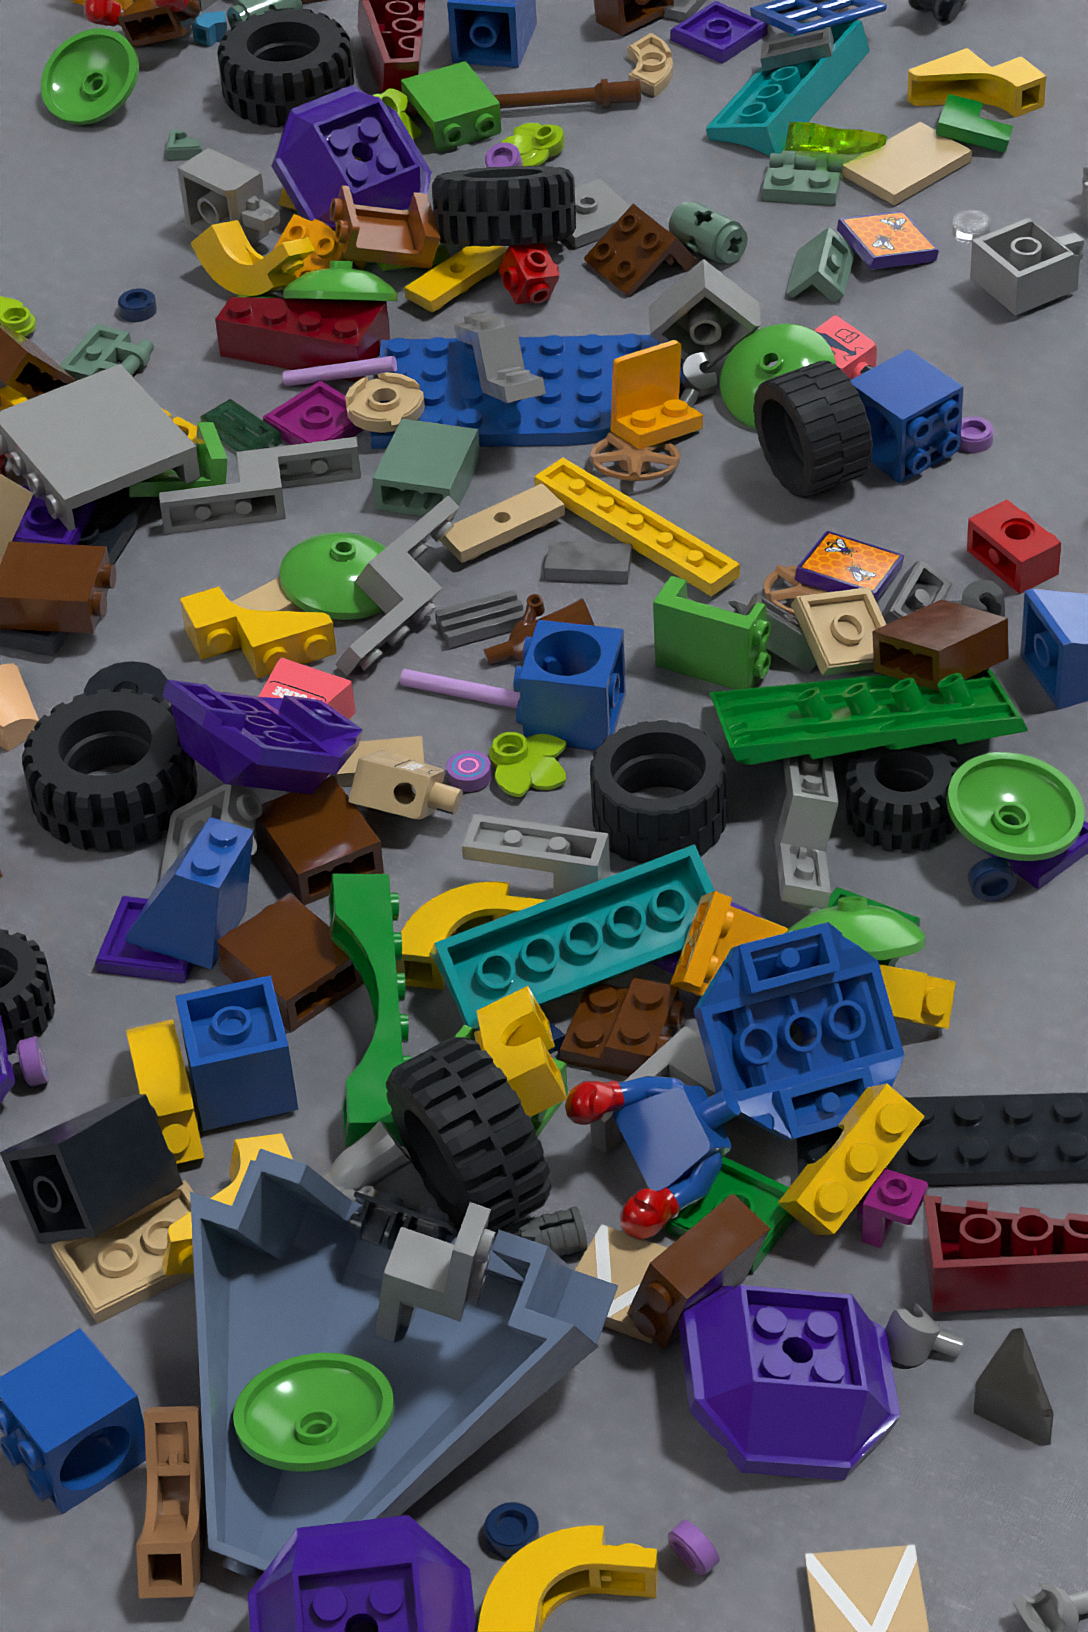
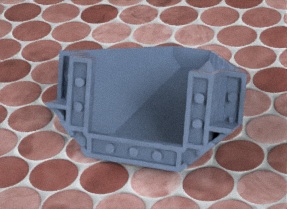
(293, 1281)

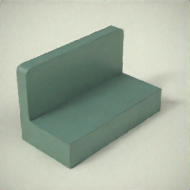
(823, 263)

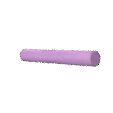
(339, 371)
(459, 688)

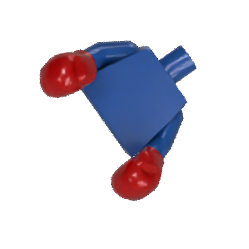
(671, 1135)

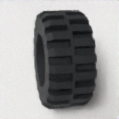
(282, 63)
(504, 205)
(117, 806)
(468, 1133)

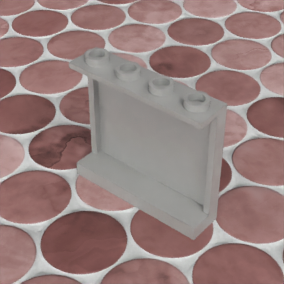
(92, 441)

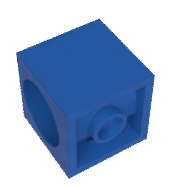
(911, 414)
(571, 683)
(237, 1052)
(70, 1421)

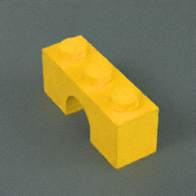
(518, 1041)
(838, 1181)

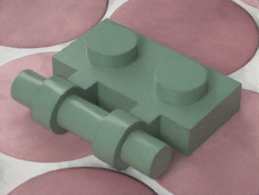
(803, 186)
(102, 349)

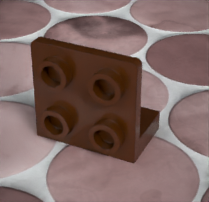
(635, 250)

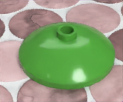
(89, 76)
(340, 283)
(748, 361)
(322, 574)
(1015, 806)
(873, 928)
(314, 1412)

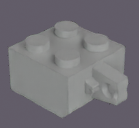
(222, 191)
(1026, 265)
(704, 314)

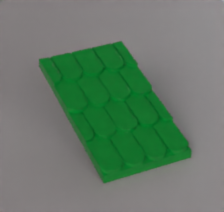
(862, 715)

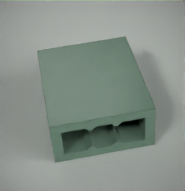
(425, 467)

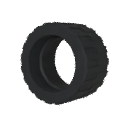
(813, 428)
(658, 756)

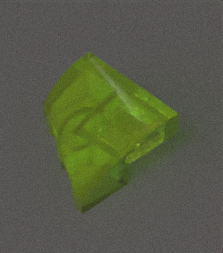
(831, 140)

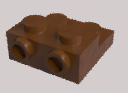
(621, 1026)

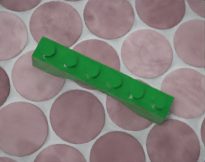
(363, 929)

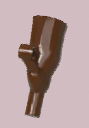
(574, 613)

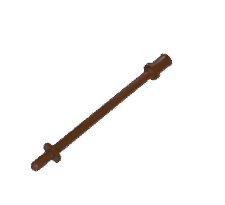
(603, 93)

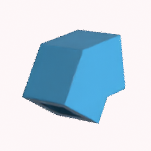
(209, 28)

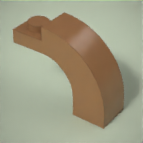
(175, 1516)

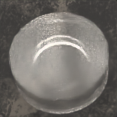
(970, 225)

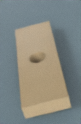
(503, 523)

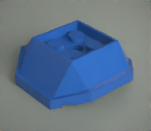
(844, 1018)

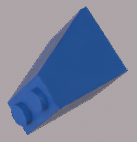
(490, 31)
(1057, 643)
(198, 896)

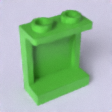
(454, 105)
(211, 462)
(709, 640)

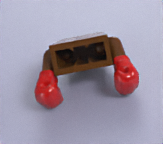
(145, 19)

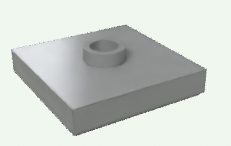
(596, 212)

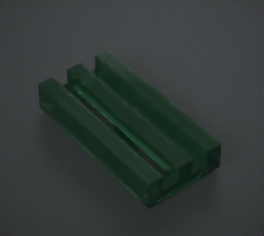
(235, 432)

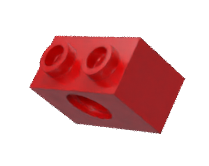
(1013, 546)

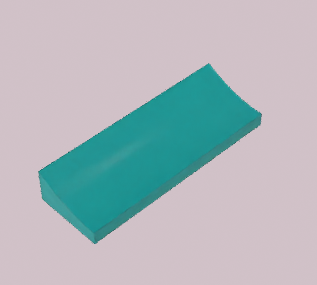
(793, 93)
(576, 936)

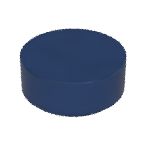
(137, 305)
(992, 879)
(510, 1528)

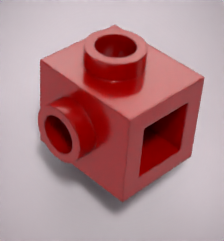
(529, 273)

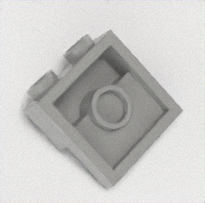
(225, 803)

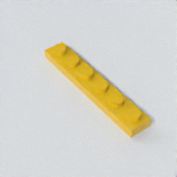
(640, 527)

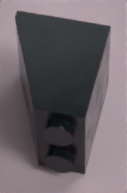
(92, 1170)

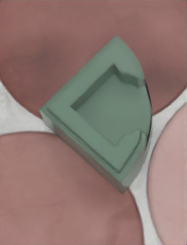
(182, 147)

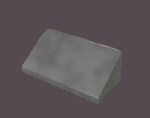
(916, 590)
(786, 635)

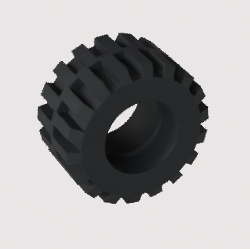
(900, 796)
(25, 988)

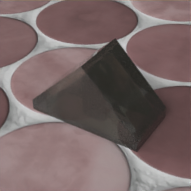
(1013, 1392)

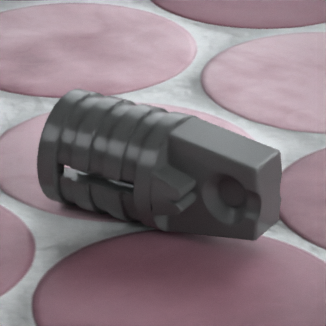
(559, 1231)

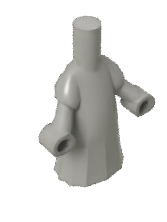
(367, 1163)

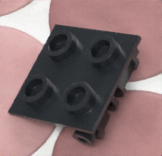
(385, 1215)

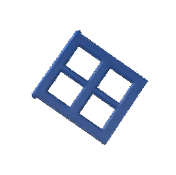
(789, 21)

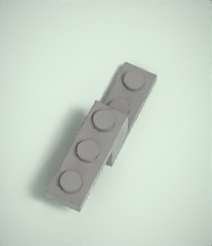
(499, 357)
(259, 492)
(399, 587)
(805, 831)
(571, 854)
(679, 1058)
(434, 1273)

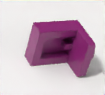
(889, 1200)

